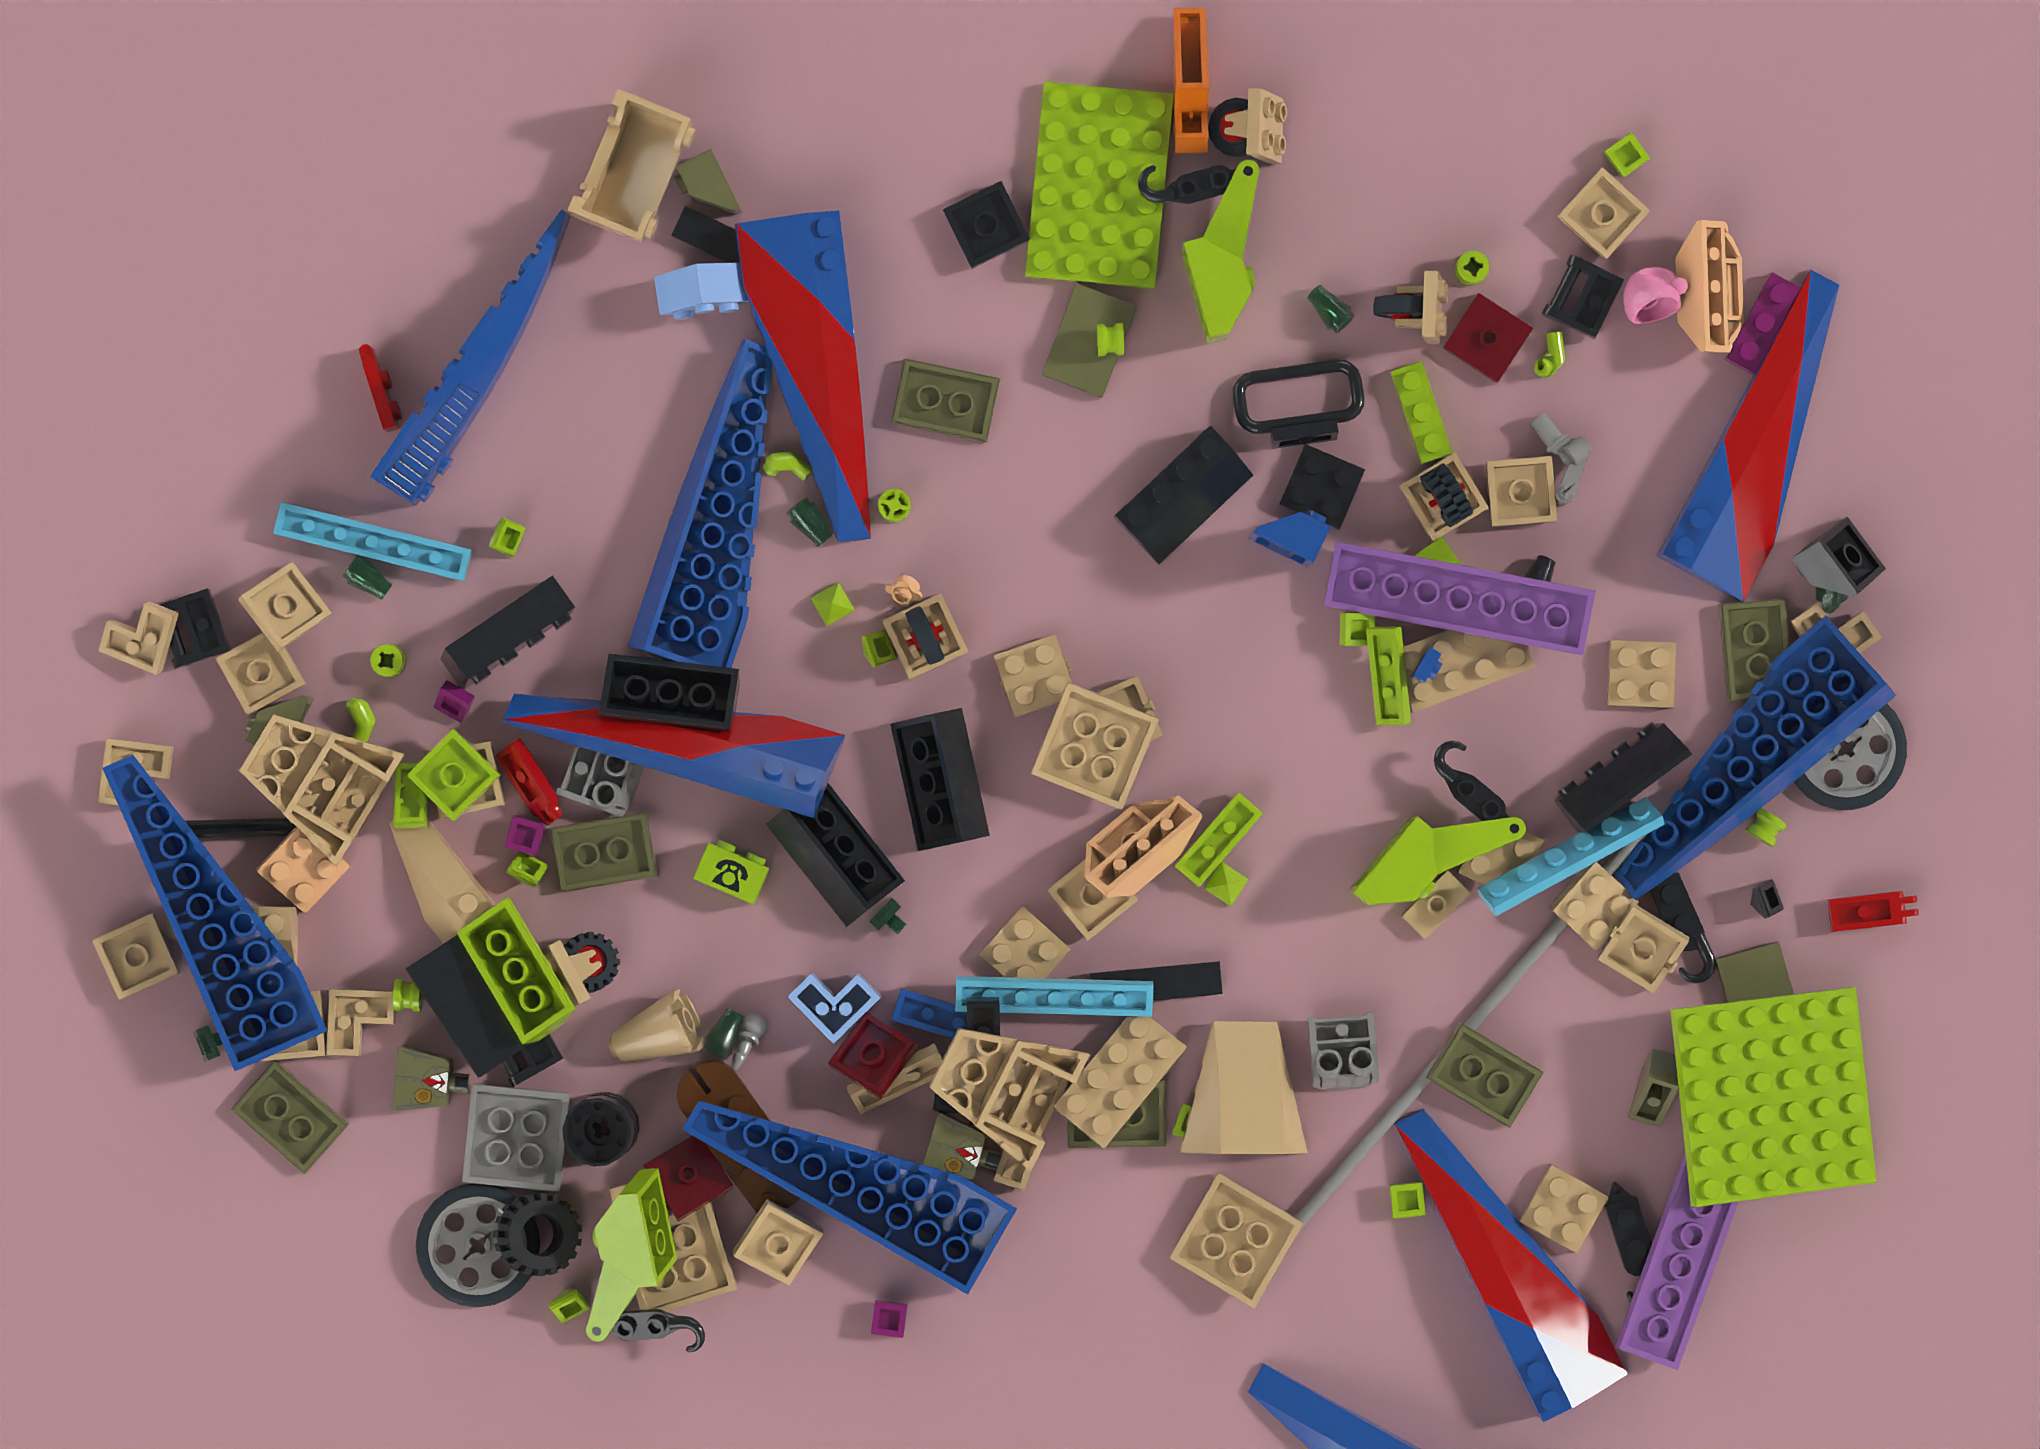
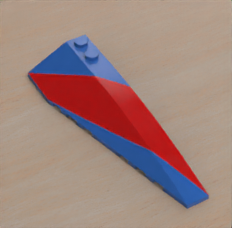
(803, 308)
(1742, 490)
(758, 759)
(1533, 1306)

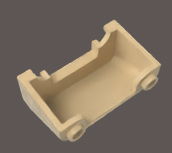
(632, 167)

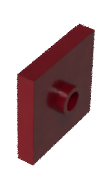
(1487, 338)
(873, 1055)
(690, 1177)

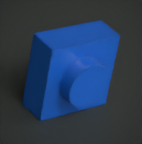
(1428, 666)

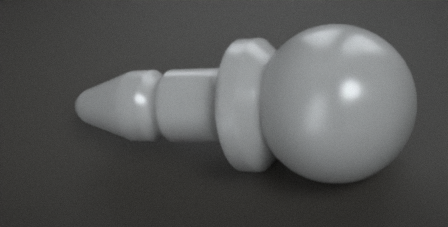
(753, 1028)

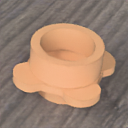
(904, 590)

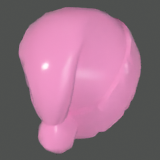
(1653, 295)

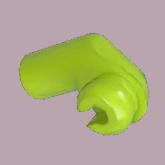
(1553, 358)
(786, 461)
(362, 717)

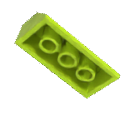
(517, 972)

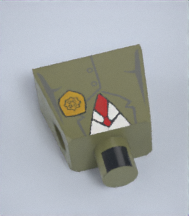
(425, 1079)
(959, 1147)

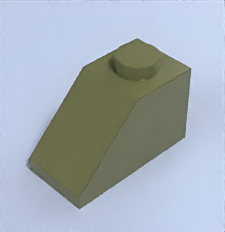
(706, 182)
(293, 709)
(1655, 1088)

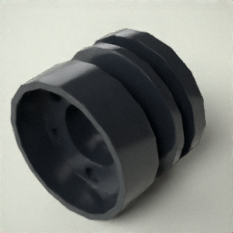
(583, 1133)

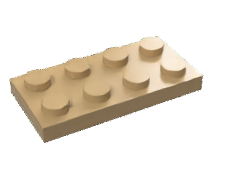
(1467, 665)
(1120, 1078)

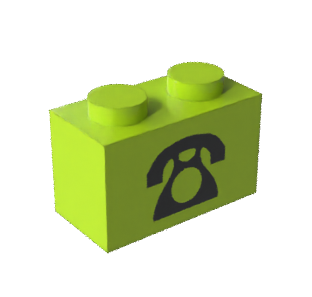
(732, 872)

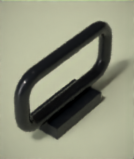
(1303, 428)

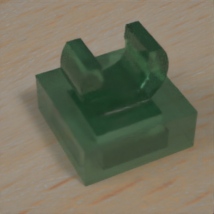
(888, 916)
(208, 1043)

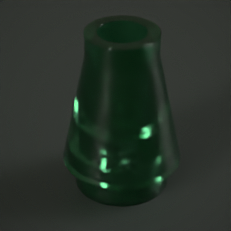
(1331, 309)
(809, 521)
(367, 578)
(723, 1034)

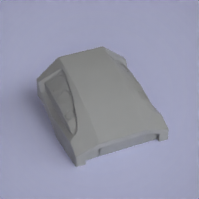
(598, 784)
(1343, 1052)

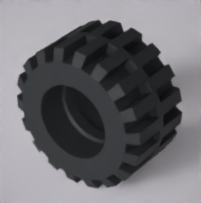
(564, 1234)

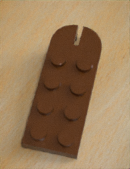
(731, 1093)

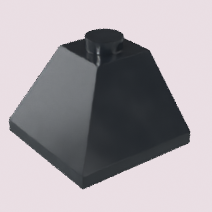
(1839, 560)

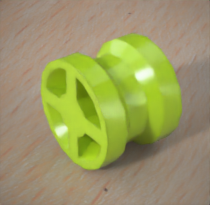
(1466, 274)
(1110, 339)
(892, 501)
(392, 664)
(1766, 827)
(406, 996)

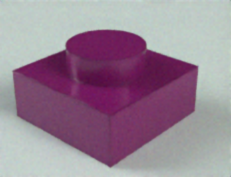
(454, 701)
(525, 835)
(889, 1318)

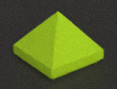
(507, 537)
(832, 604)
(878, 648)
(527, 869)
(1226, 883)
(568, 1305)

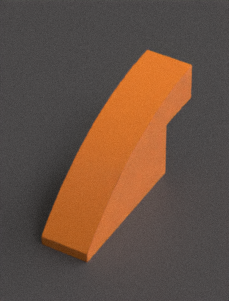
(1190, 80)

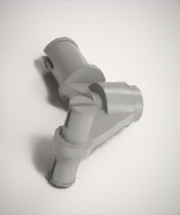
(1571, 451)

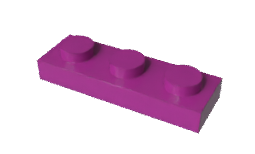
(1762, 323)

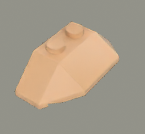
(1714, 301)
(1139, 845)

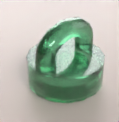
(1829, 597)

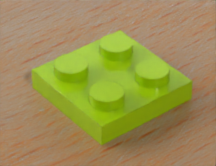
(453, 775)

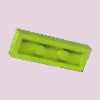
(1421, 412)
(1388, 675)
(1218, 839)

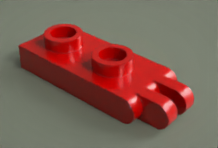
(379, 383)
(530, 781)
(1869, 910)

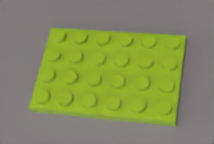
(1086, 194)

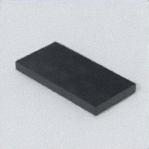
(465, 1006)

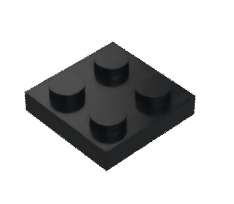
(986, 224)
(1322, 485)

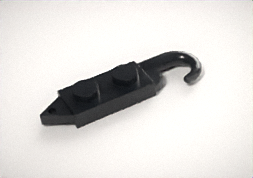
(1678, 911)
(1628, 1230)

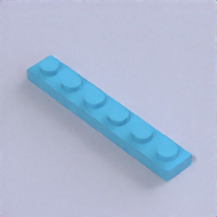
(372, 541)
(1570, 856)
(1059, 995)

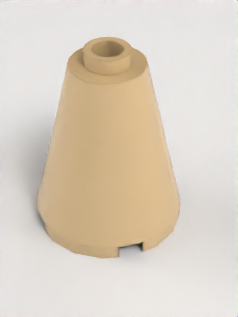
(659, 1031)

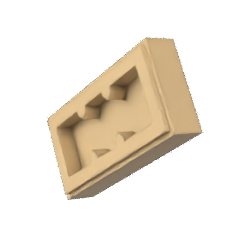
(1429, 913)

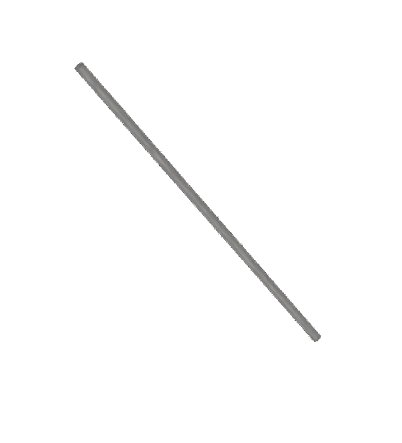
(1421, 1081)

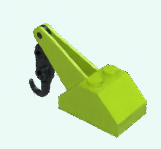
(1215, 260)
(1421, 852)
(636, 1253)

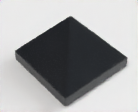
(1766, 899)

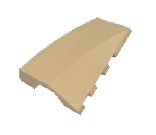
(320, 780)
(1006, 1087)
(1244, 1094)

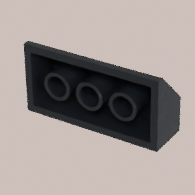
(1184, 495)
(670, 692)
(1622, 777)
(940, 779)
(837, 856)

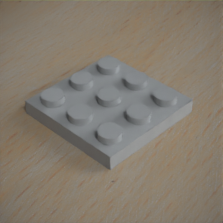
(515, 1137)

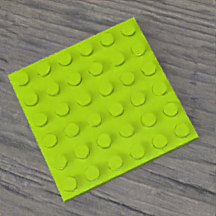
(1773, 1096)

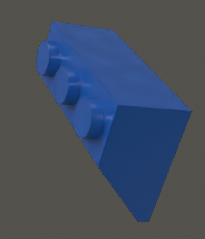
(1294, 536)

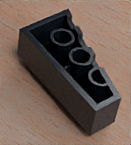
(507, 632)

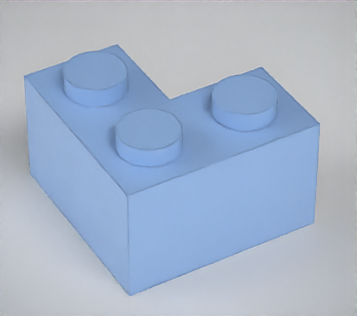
(700, 290)
(833, 1012)

